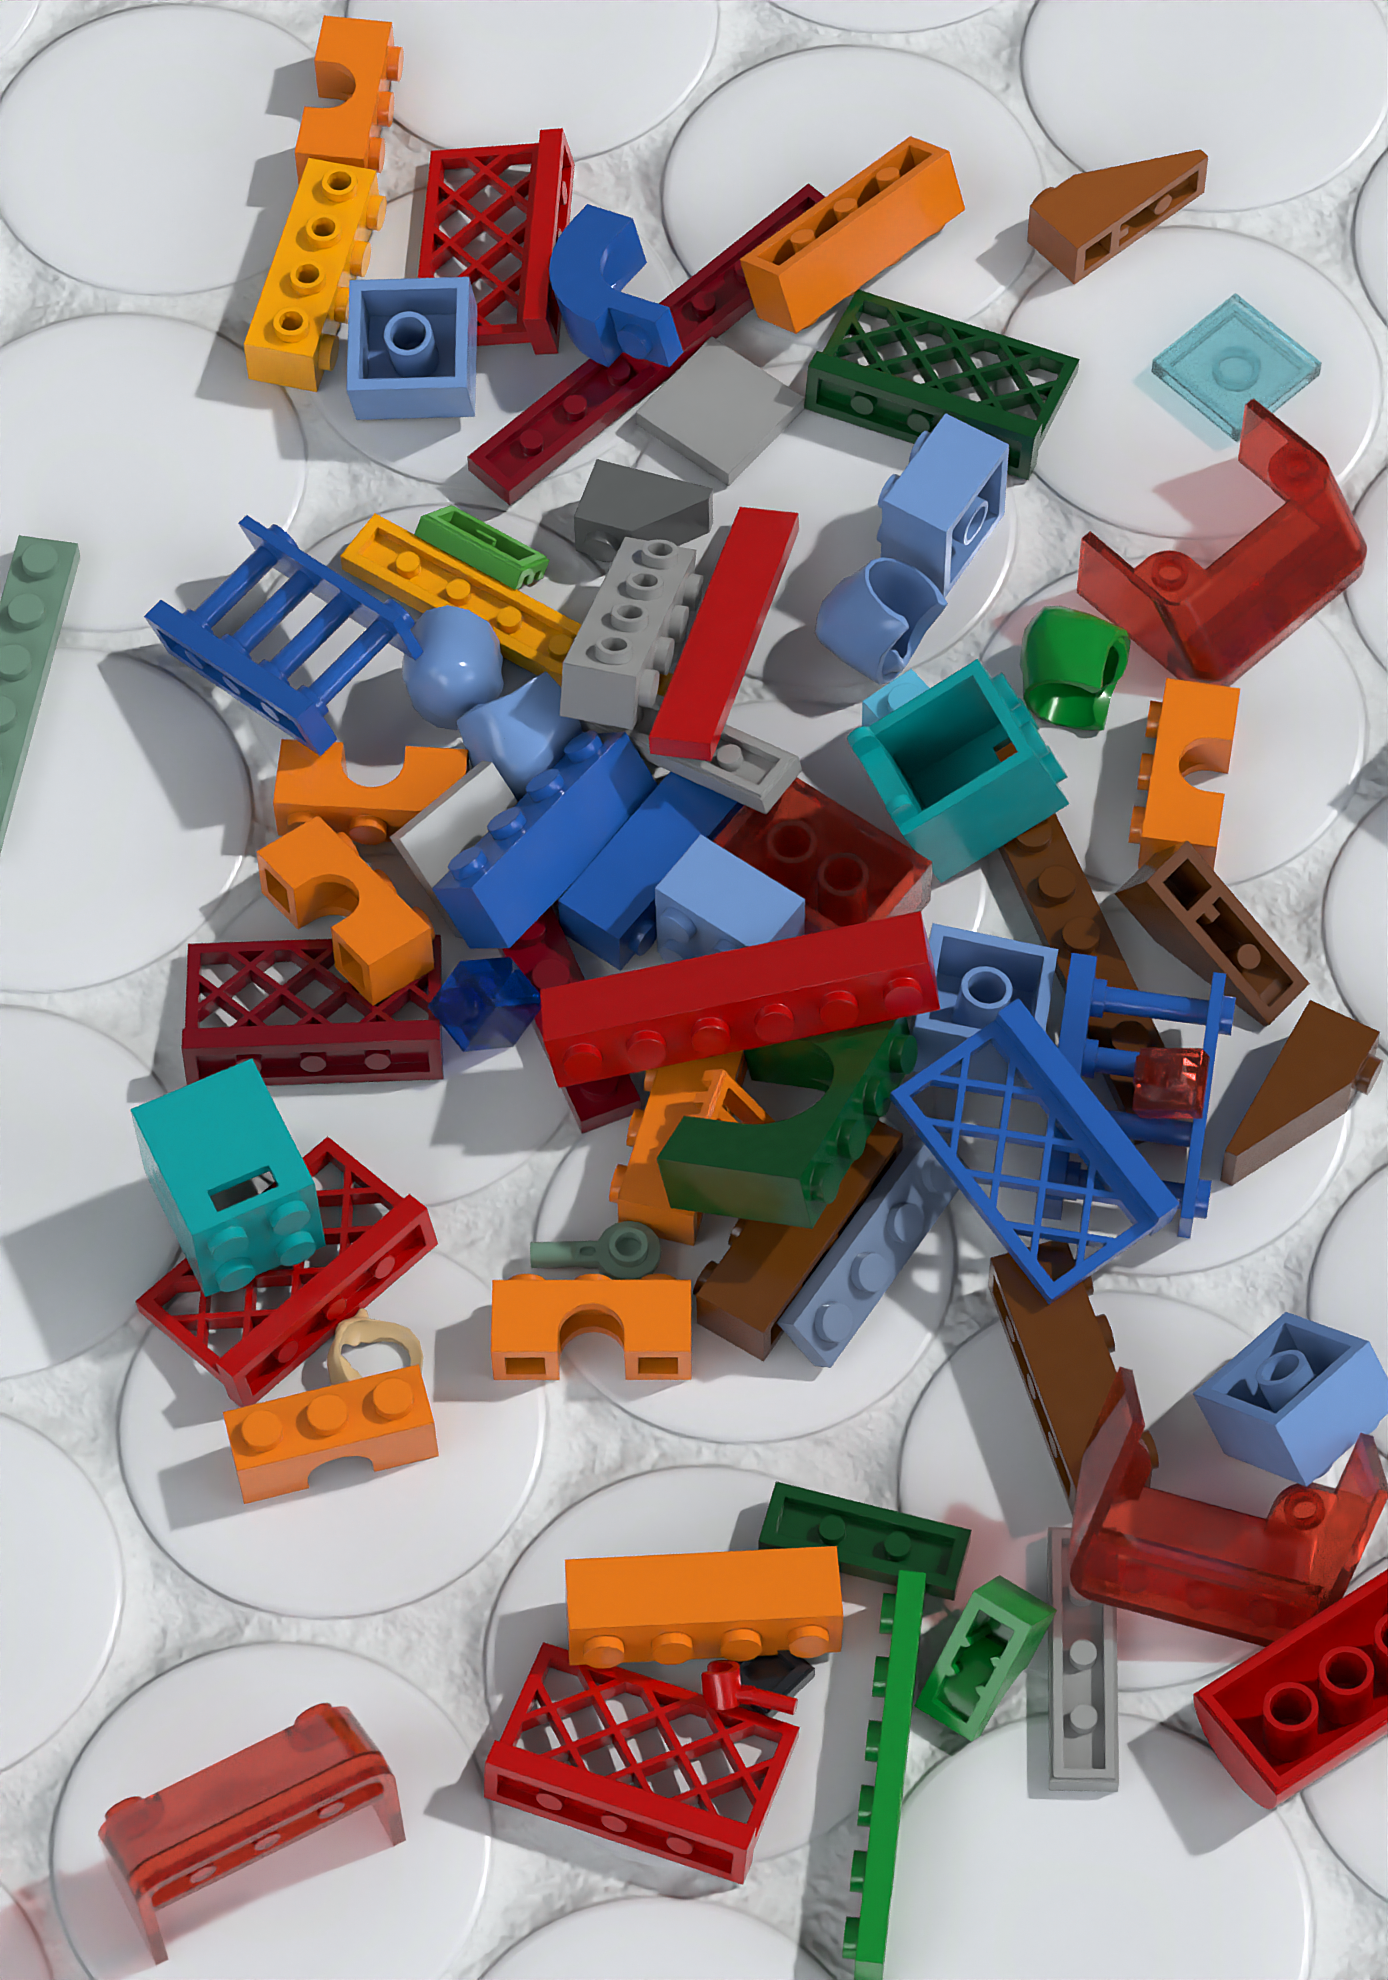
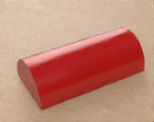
(1303, 1699)

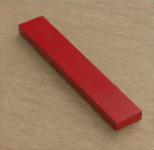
(724, 634)

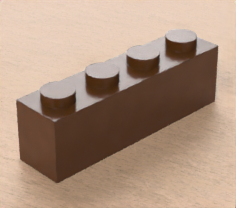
(773, 1261)
(1060, 1357)

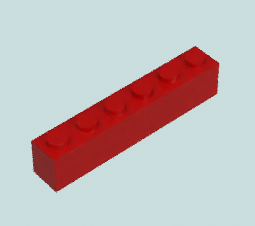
(739, 999)

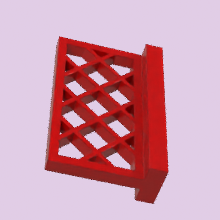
(547, 215)
(284, 1337)
(628, 1812)

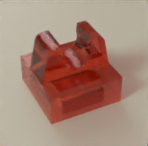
(1170, 1082)

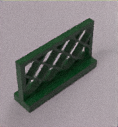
(904, 409)

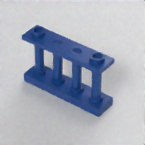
(265, 685)
(1090, 998)

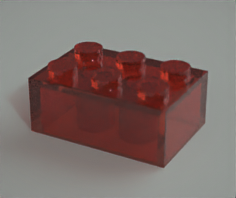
(830, 859)

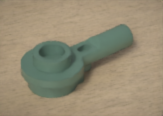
(621, 1253)

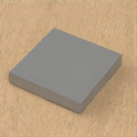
(719, 411)
(452, 825)

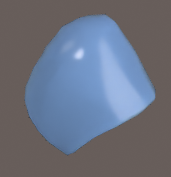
(879, 617)
(457, 665)
(519, 732)

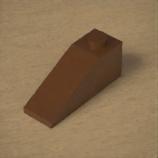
(1211, 931)
(1306, 1088)

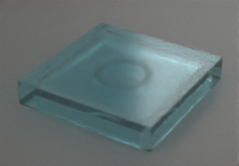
(1233, 359)

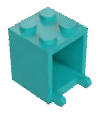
(943, 774)
(213, 1140)

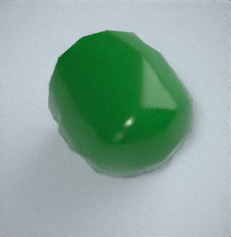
(1072, 666)

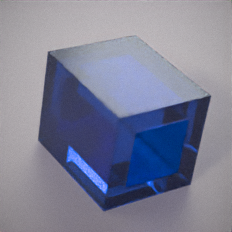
(486, 1004)

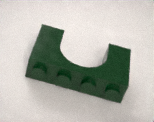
(794, 1165)

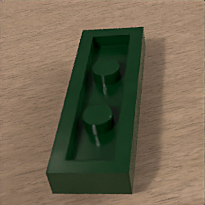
(868, 1538)

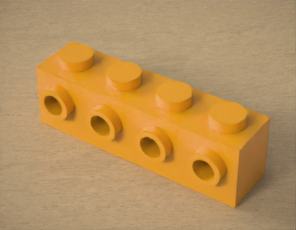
(310, 275)

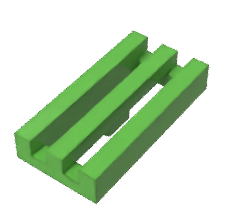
(482, 546)

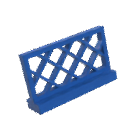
(1080, 1119)

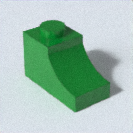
(984, 1656)

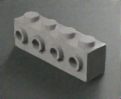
(630, 633)

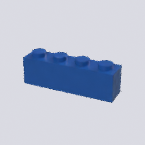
(544, 839)
(613, 899)

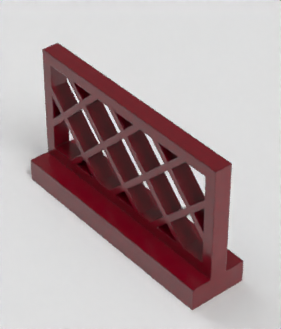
(313, 1047)

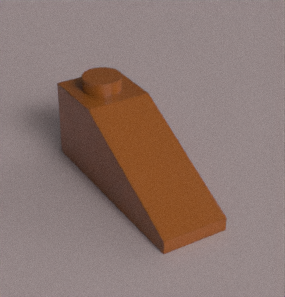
(1110, 209)

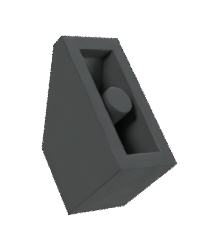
(638, 506)

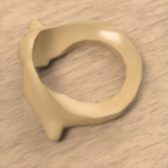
(366, 1330)

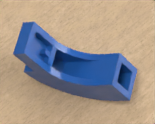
(587, 273)

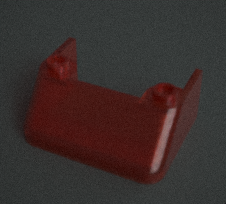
(1255, 595)
(1204, 1560)
(244, 1812)

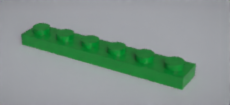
(882, 1804)

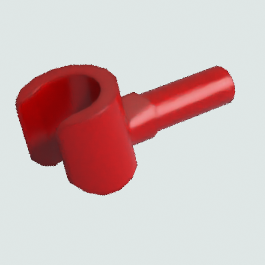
(724, 1690)

